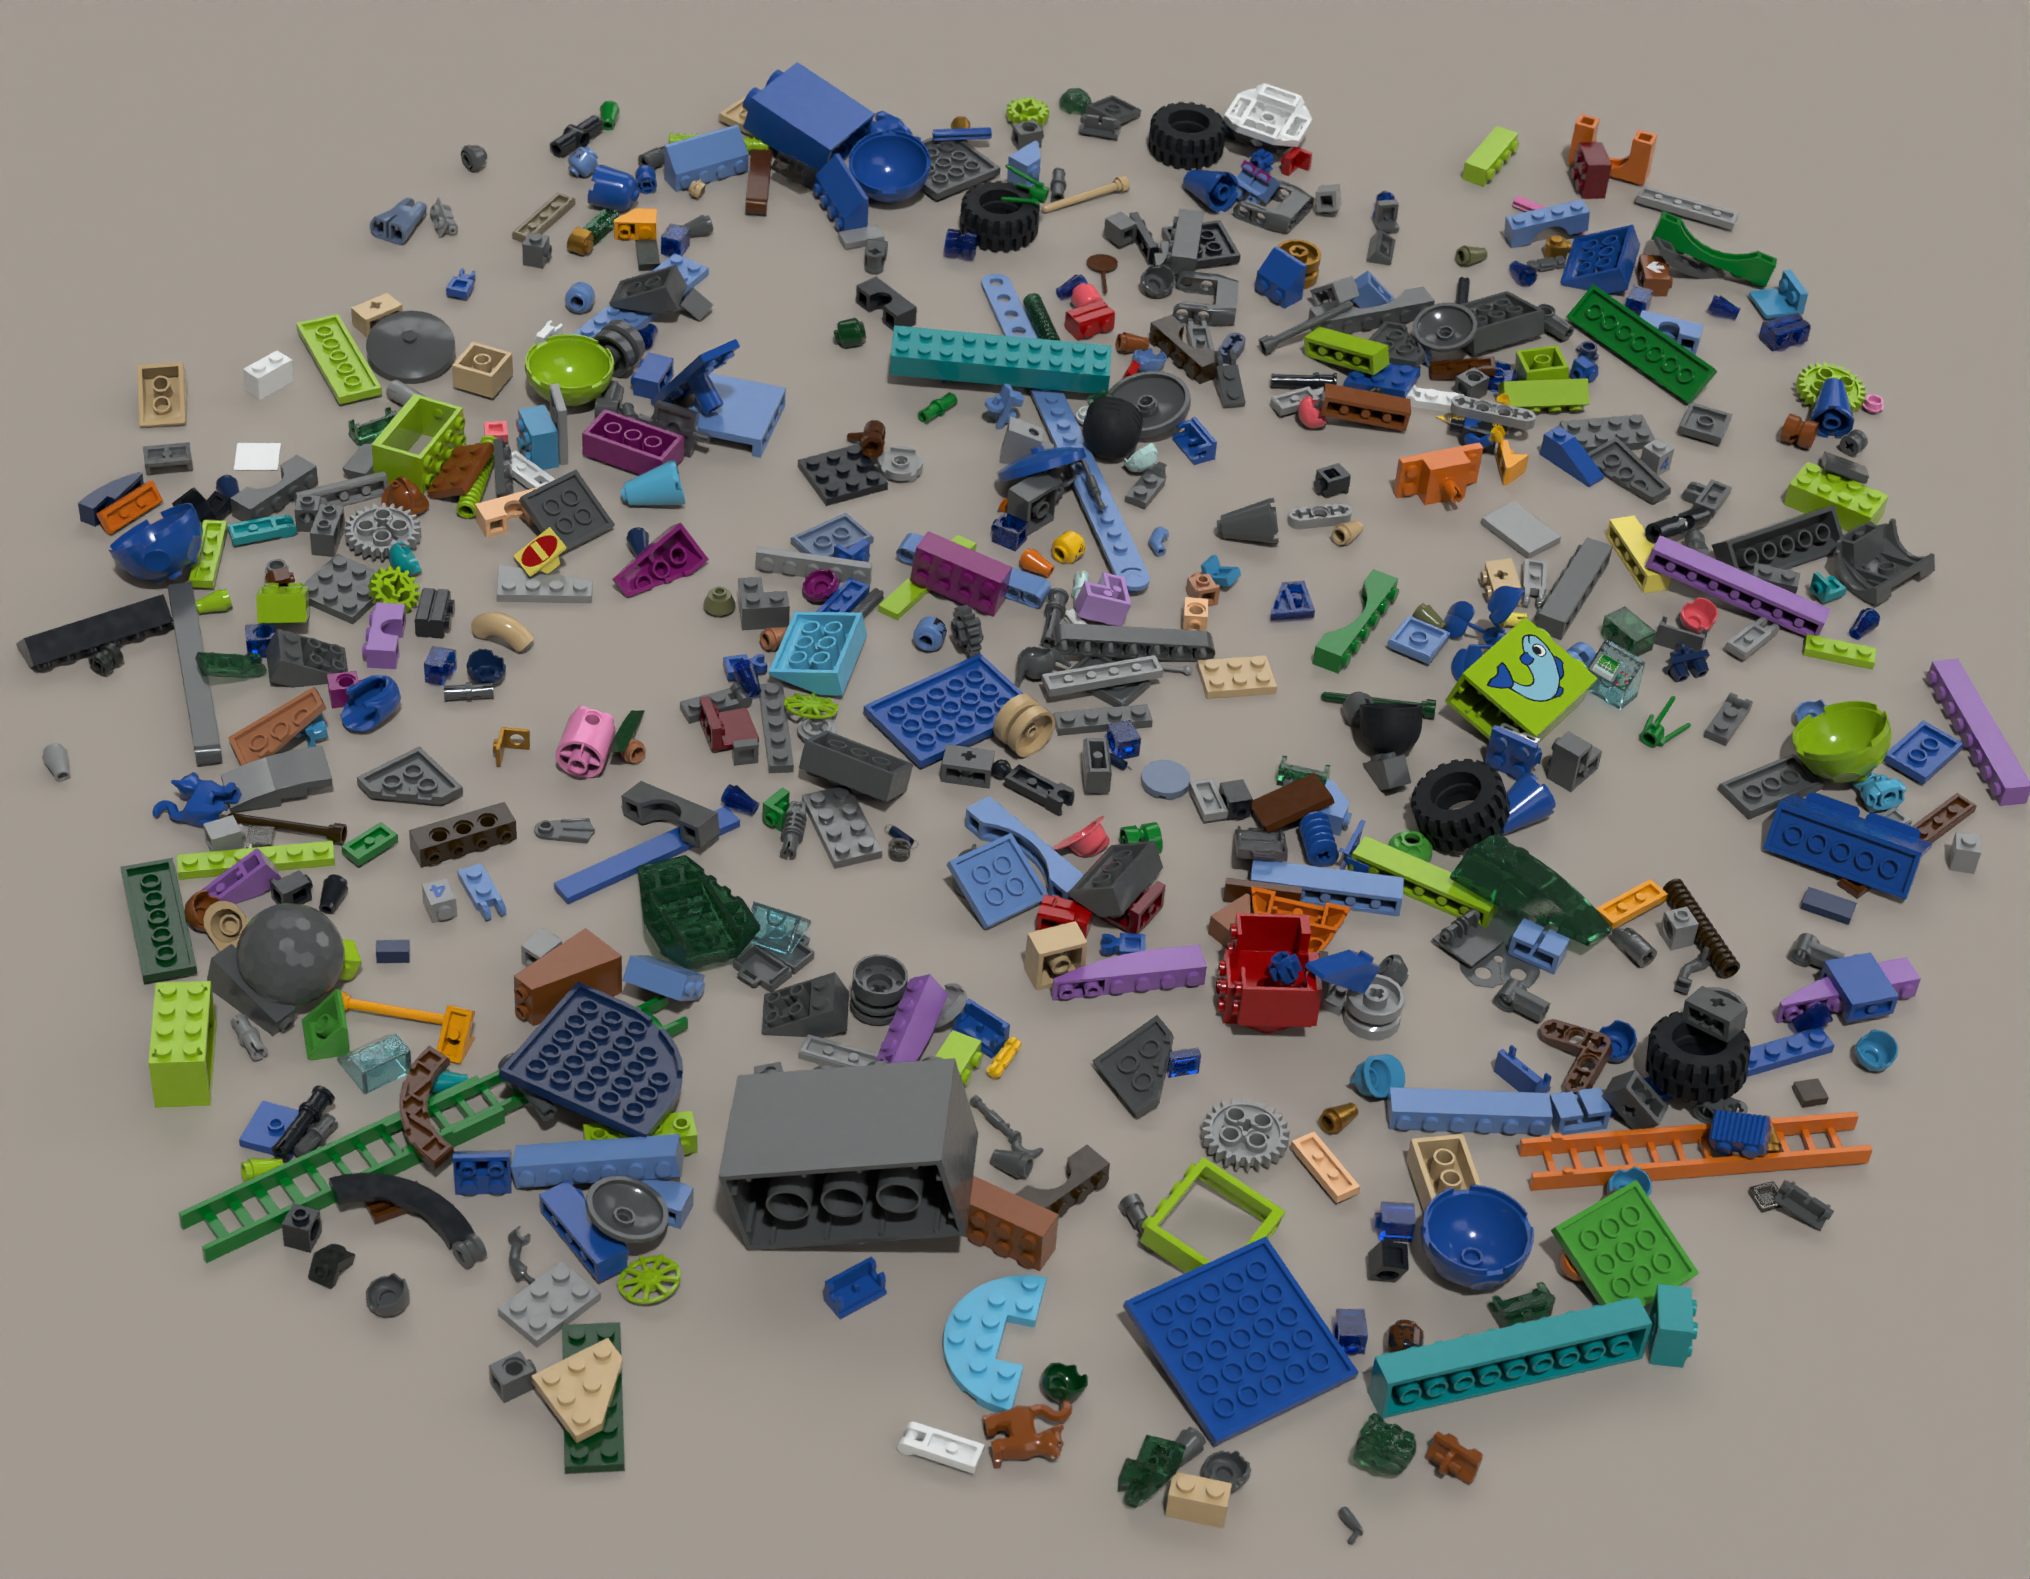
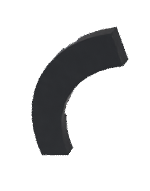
(404, 1194)

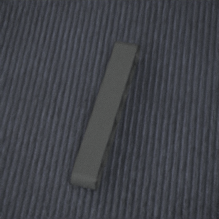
(1130, 641)

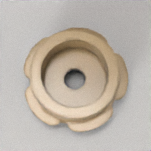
(697, 189)

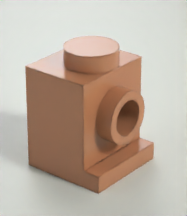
(1203, 584)

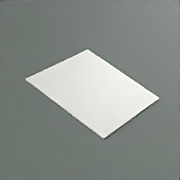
(257, 456)

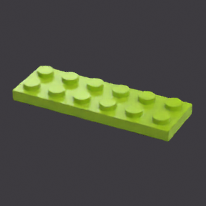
(339, 359)

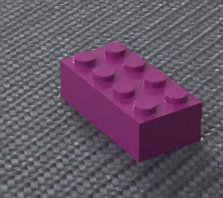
(630, 443)
(960, 573)

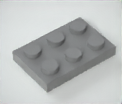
(549, 1303)

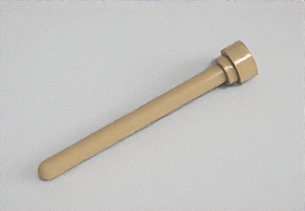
(1120, 184)

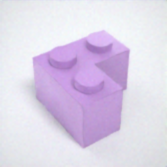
(1104, 601)

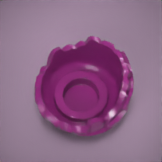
(820, 585)

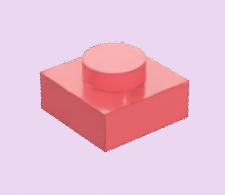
(497, 429)

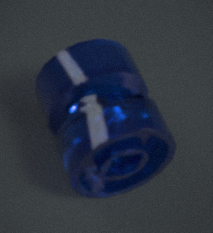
(963, 244)

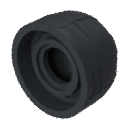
(1112, 427)
(1390, 726)

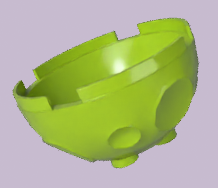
(1843, 741)

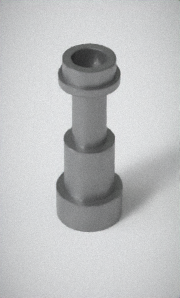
(1133, 1208)

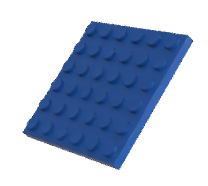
(1240, 1340)

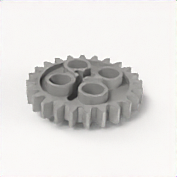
(380, 528)
(1245, 1134)

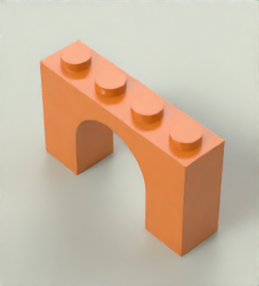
(1631, 168)

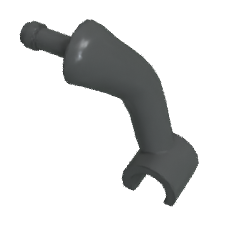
(1683, 983)
(516, 1266)

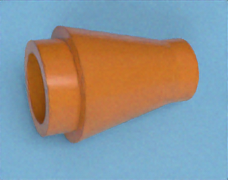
(1035, 562)

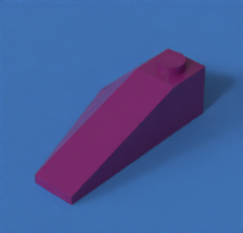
(662, 561)

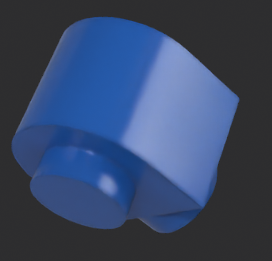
(1584, 368)

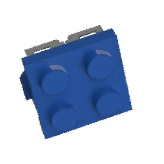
(1512, 751)

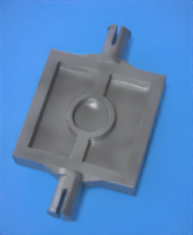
(679, 421)

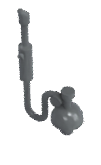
(1092, 483)

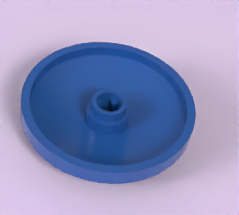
(1039, 461)

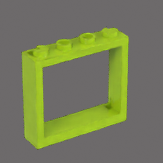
(1180, 1253)

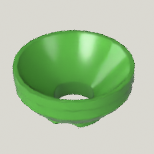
(1421, 850)

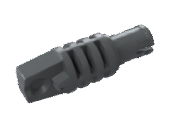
(793, 828)

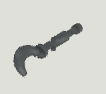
(1014, 1137)

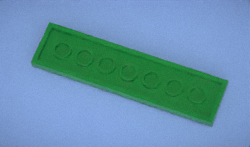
(1641, 344)

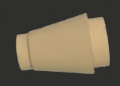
(1346, 532)

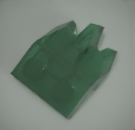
(1152, 1469)

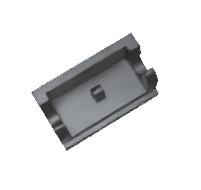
(167, 455)

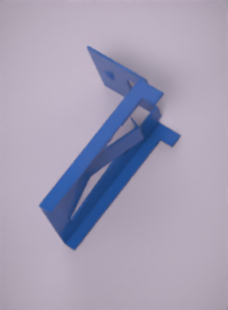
(1358, 866)

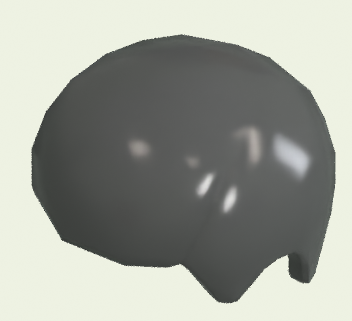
(387, 1295)

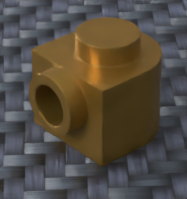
(580, 241)
(1556, 246)

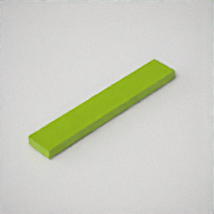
(910, 593)

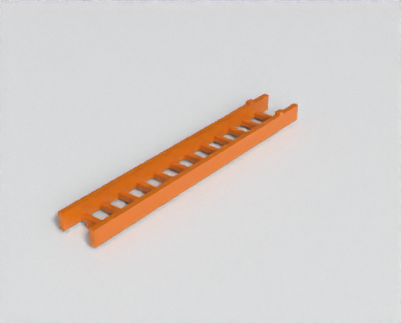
(1694, 1167)

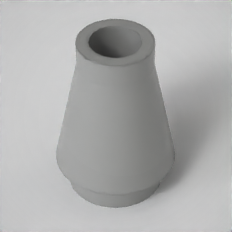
(57, 761)

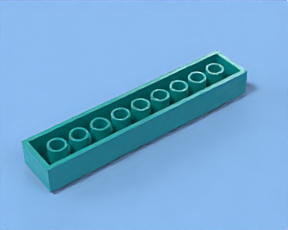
(1000, 360)
(1509, 1357)

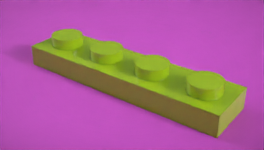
(205, 570)

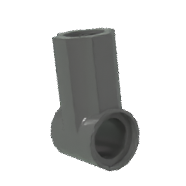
(1555, 324)
(610, 398)
(1809, 951)
(1516, 997)

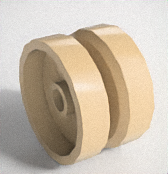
(1024, 725)

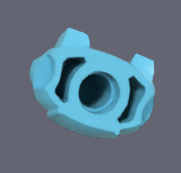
(1880, 792)

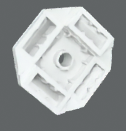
(1268, 118)

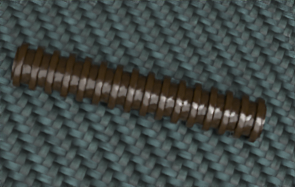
(1706, 934)

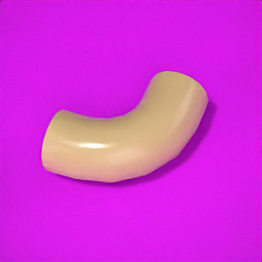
(502, 626)

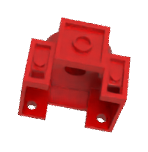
(1246, 985)

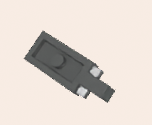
(1147, 486)

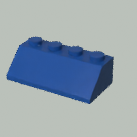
(841, 195)

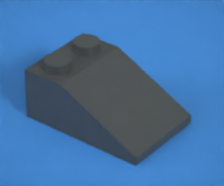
(651, 292)

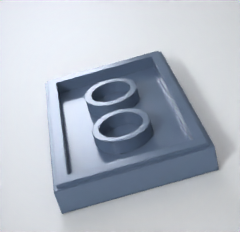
(824, 537)

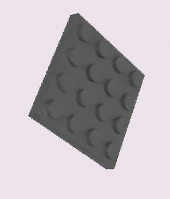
(955, 167)

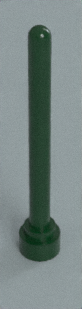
(1428, 706)

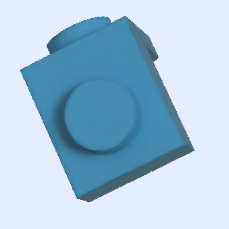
(1221, 575)

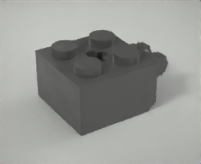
(1035, 500)

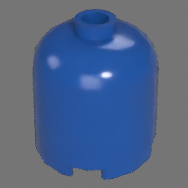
(612, 189)

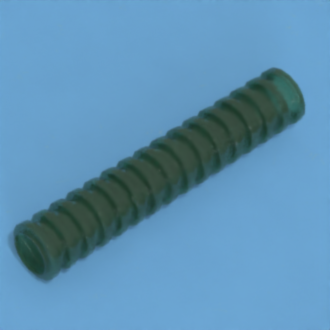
(1039, 317)

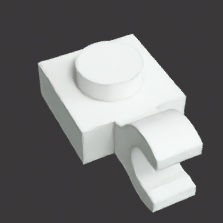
(547, 331)

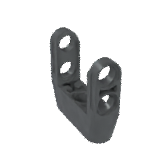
(1285, 216)
(1226, 298)

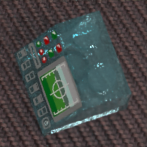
(1617, 674)
(377, 1062)

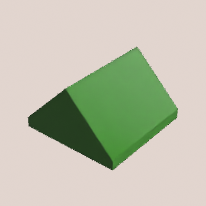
(326, 1029)

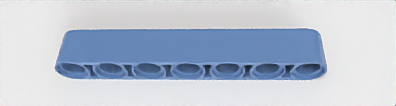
(1022, 587)

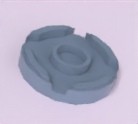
(1165, 779)

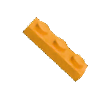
(1632, 903)

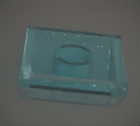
(778, 928)

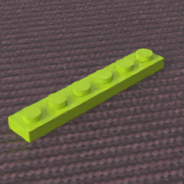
(283, 856)

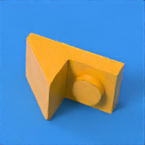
(1510, 464)
(455, 1033)

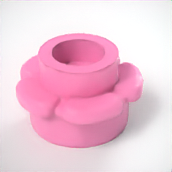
(1873, 404)

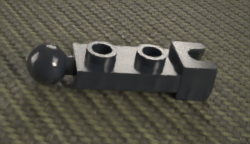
(1035, 786)

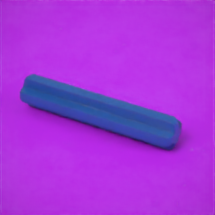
(961, 134)

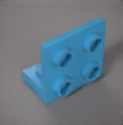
(1781, 301)

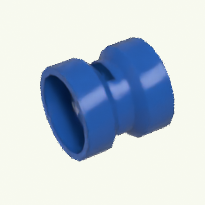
(646, 179)

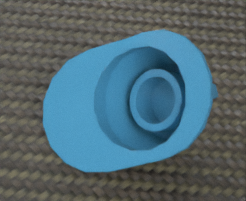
(1379, 1074)

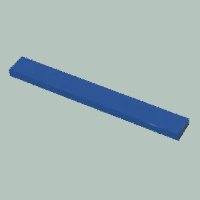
(625, 863)

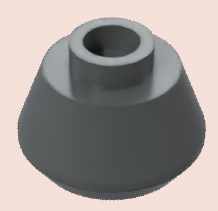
(473, 157)
(1394, 968)

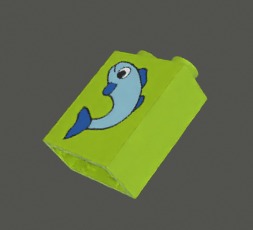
(1522, 683)

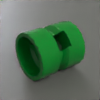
(1145, 833)

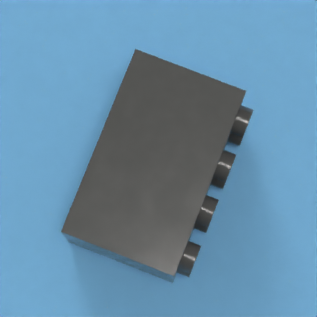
(850, 1154)

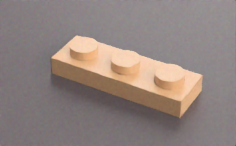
(1325, 1167)

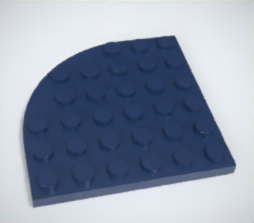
(601, 1062)

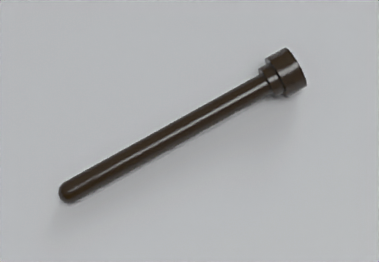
(335, 833)

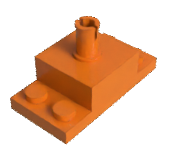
(1438, 474)

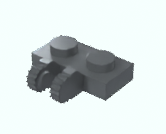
(1709, 496)

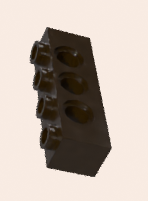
(462, 834)

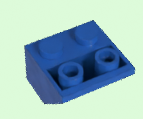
(482, 1172)

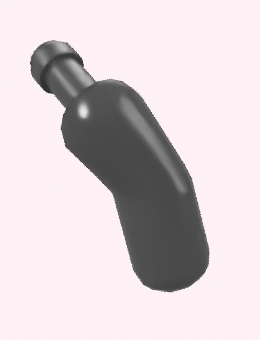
(1352, 1522)

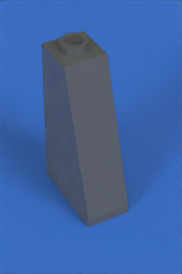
(231, 987)

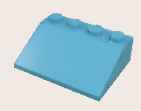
(820, 651)

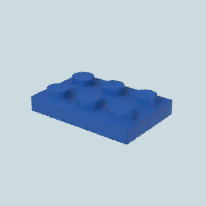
(1393, 379)
(1923, 752)

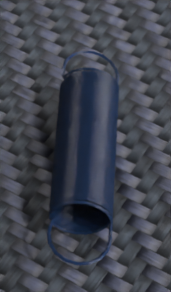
(1118, 762)
(897, 833)

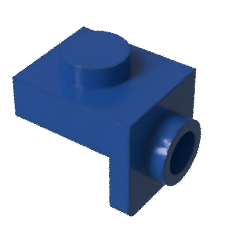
(857, 552)

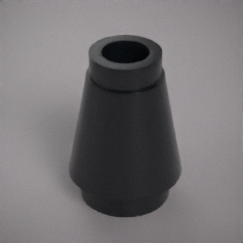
(333, 891)

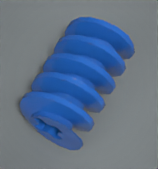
(1318, 839)

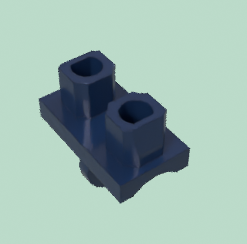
(1684, 659)

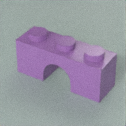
(382, 639)

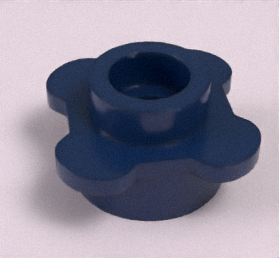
(1588, 349)

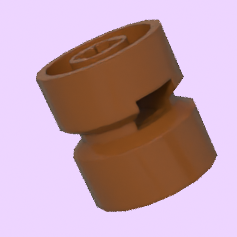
(1799, 431)

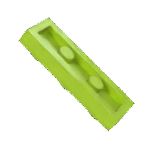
(1839, 651)

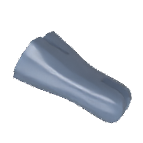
(398, 222)

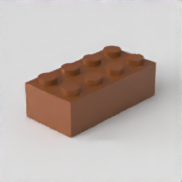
(1011, 1225)

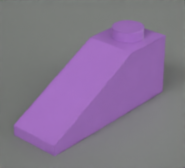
(244, 879)

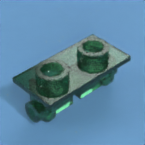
(601, 224)

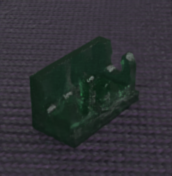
(369, 431)
(1296, 772)
(1522, 1308)

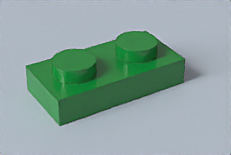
(369, 844)

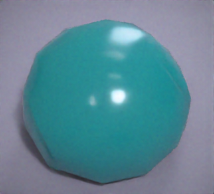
(404, 558)

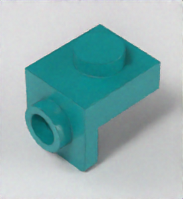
(1826, 588)

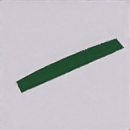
(626, 731)

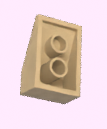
(162, 394)

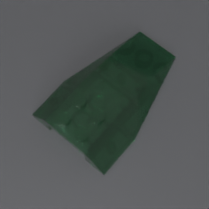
(1516, 878)
(692, 915)

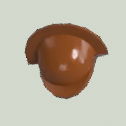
(405, 494)

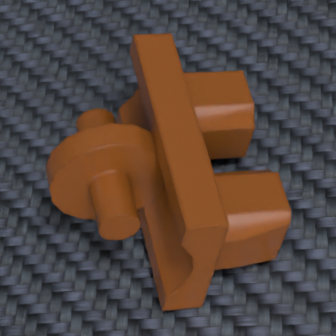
(1454, 1458)

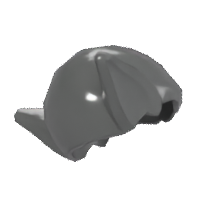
(1038, 661)

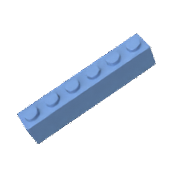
(1342, 887)
(1469, 1111)
(596, 1159)

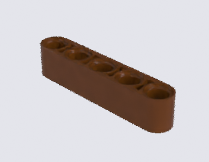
(758, 182)

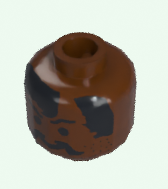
(1403, 1336)

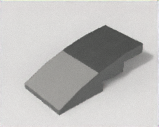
(279, 777)

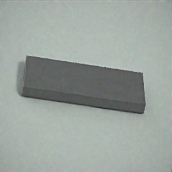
(1768, 785)

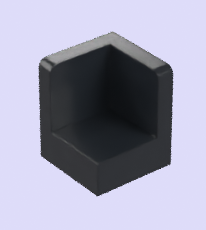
(198, 501)

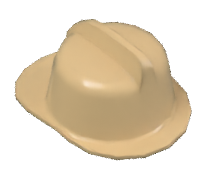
(224, 923)

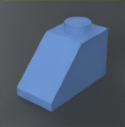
(1371, 292)
(1338, 811)

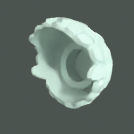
(1142, 459)

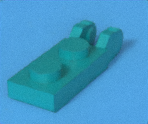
(261, 529)

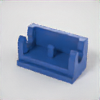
(1195, 441)
(984, 1026)
(1518, 1074)
(854, 1288)

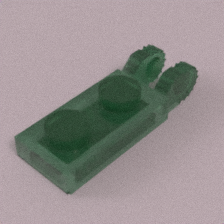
(230, 665)

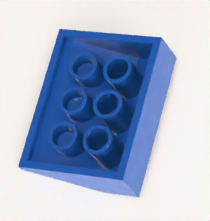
(1602, 260)

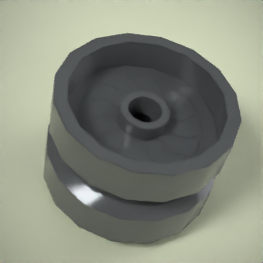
(624, 344)

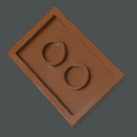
(460, 470)

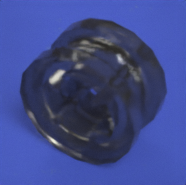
(899, 849)

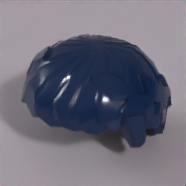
(485, 667)

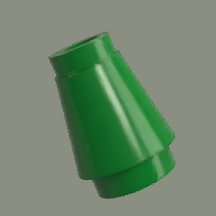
(609, 112)

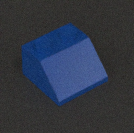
(1281, 278)

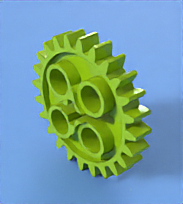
(1812, 378)

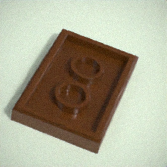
(1291, 802)

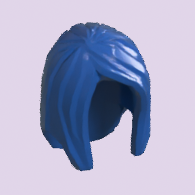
(370, 702)

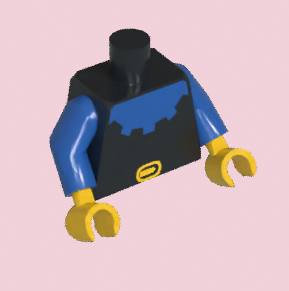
(1480, 431)

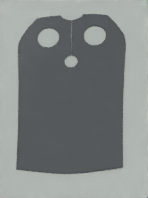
(1503, 926)

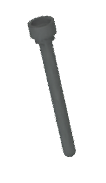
(1268, 343)

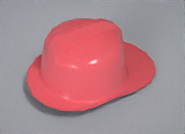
(1088, 840)

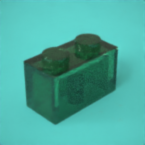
(1628, 631)

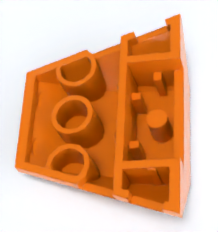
(1323, 920)

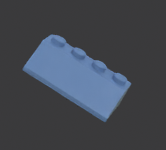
(705, 158)

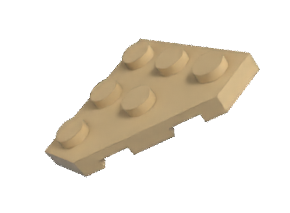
(581, 1388)

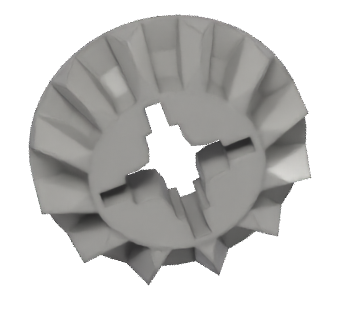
(807, 725)

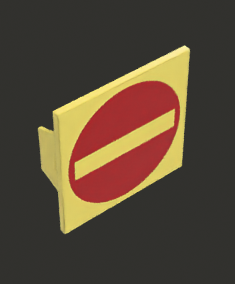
(541, 553)

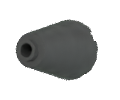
(1251, 523)

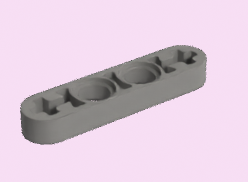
(1516, 418)

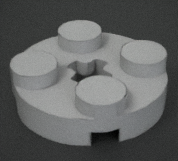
(908, 471)

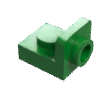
(775, 809)

